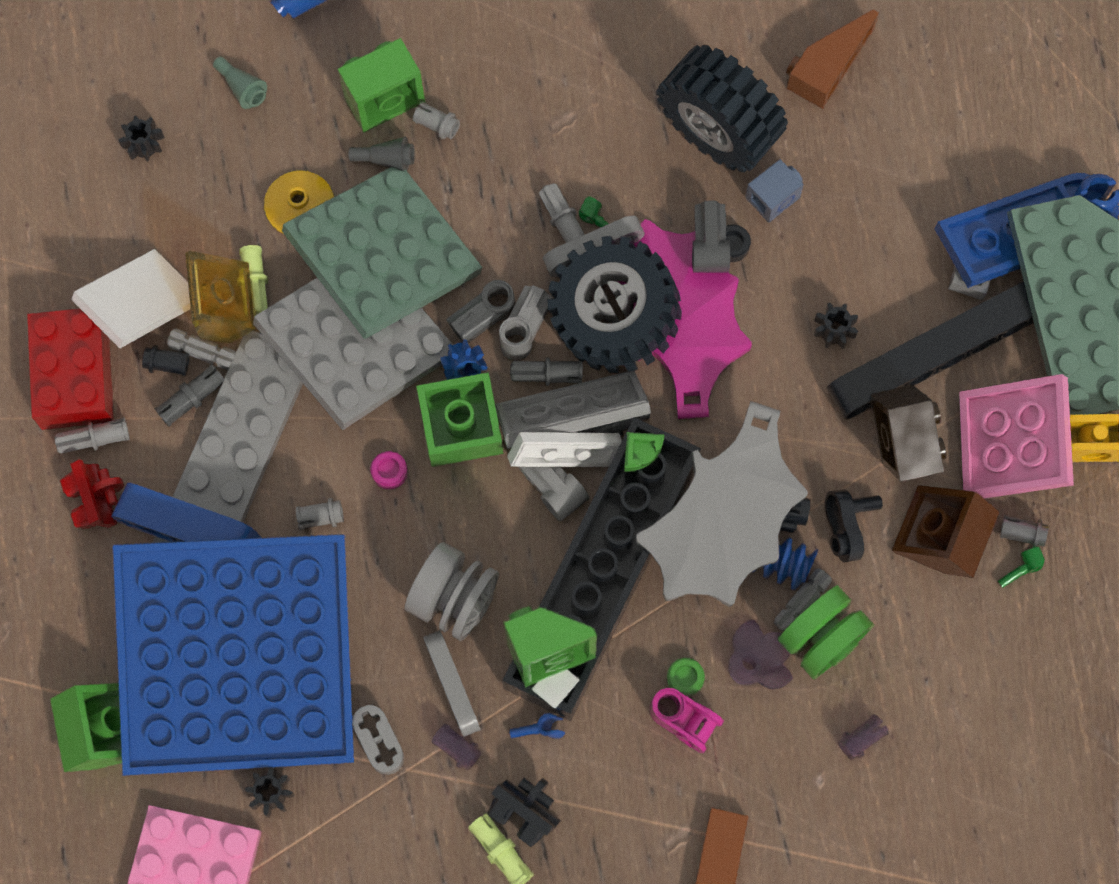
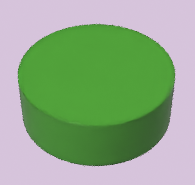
(686, 676)

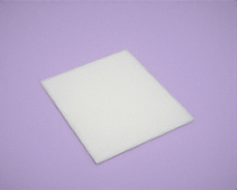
(556, 687)

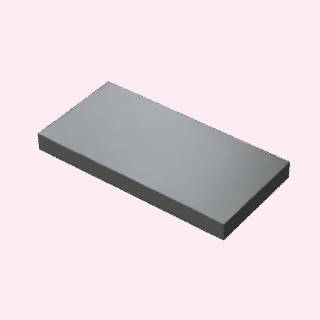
(574, 407)

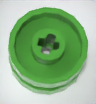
(831, 638)

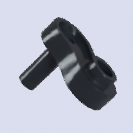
(840, 511)

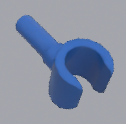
(542, 727)

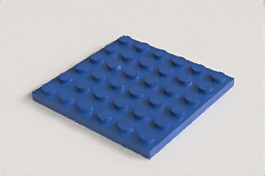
(233, 654)

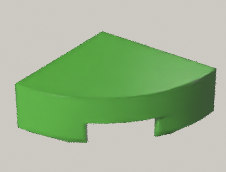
(642, 449)

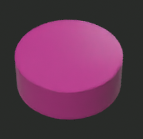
(389, 470)

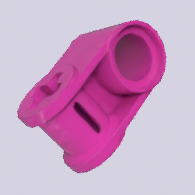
(687, 719)

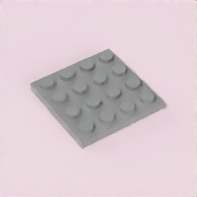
(337, 363)

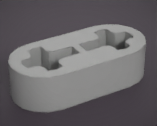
(370, 744)

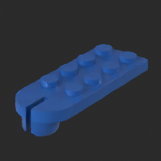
(982, 237)

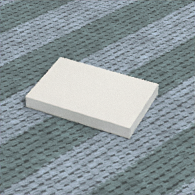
(134, 298)

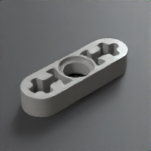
(626, 227)
(451, 683)

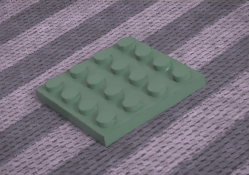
(381, 250)

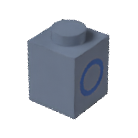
(775, 190)

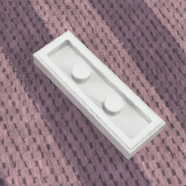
(564, 449)

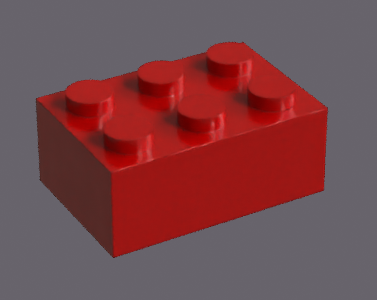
(68, 370)

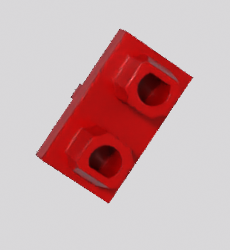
(97, 494)

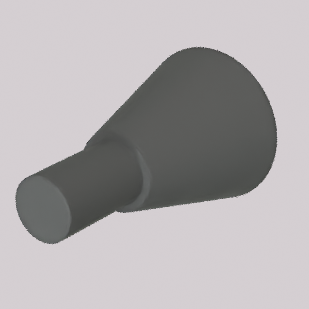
(393, 153)

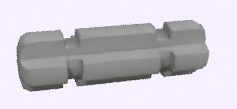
(201, 348)
(804, 597)

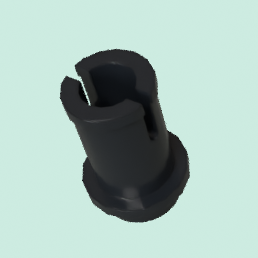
(165, 361)

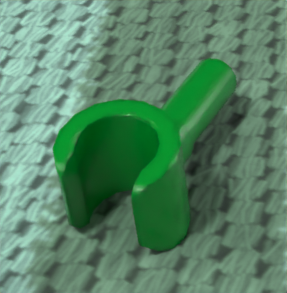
(590, 210)
(1033, 562)

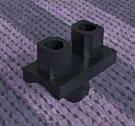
(512, 799)

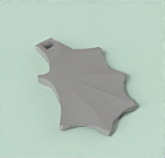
(727, 515)

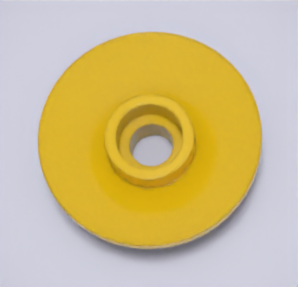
(279, 196)

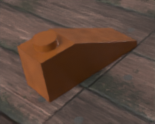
(828, 60)

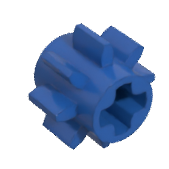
(463, 360)

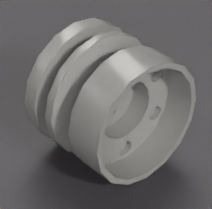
(448, 589)

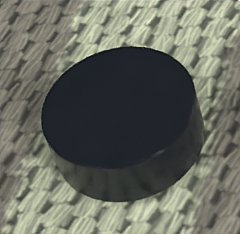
(739, 242)

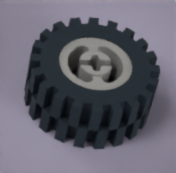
(722, 108)
(625, 340)

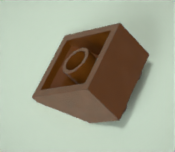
(946, 530)

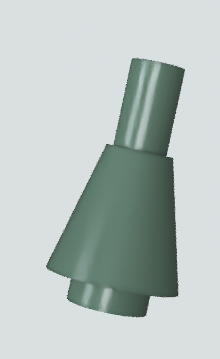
(247, 88)

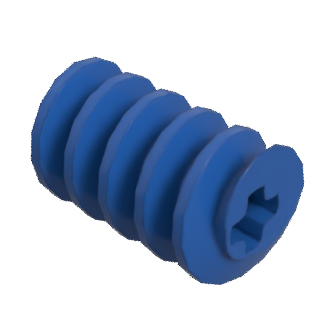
(791, 564)

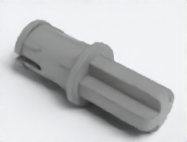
(562, 215)
(92, 436)

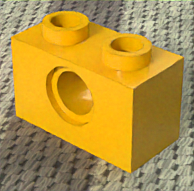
(1095, 437)

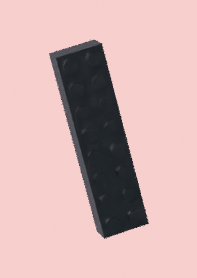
(604, 557)

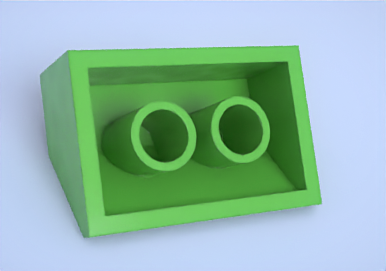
(547, 643)

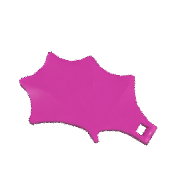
(707, 329)

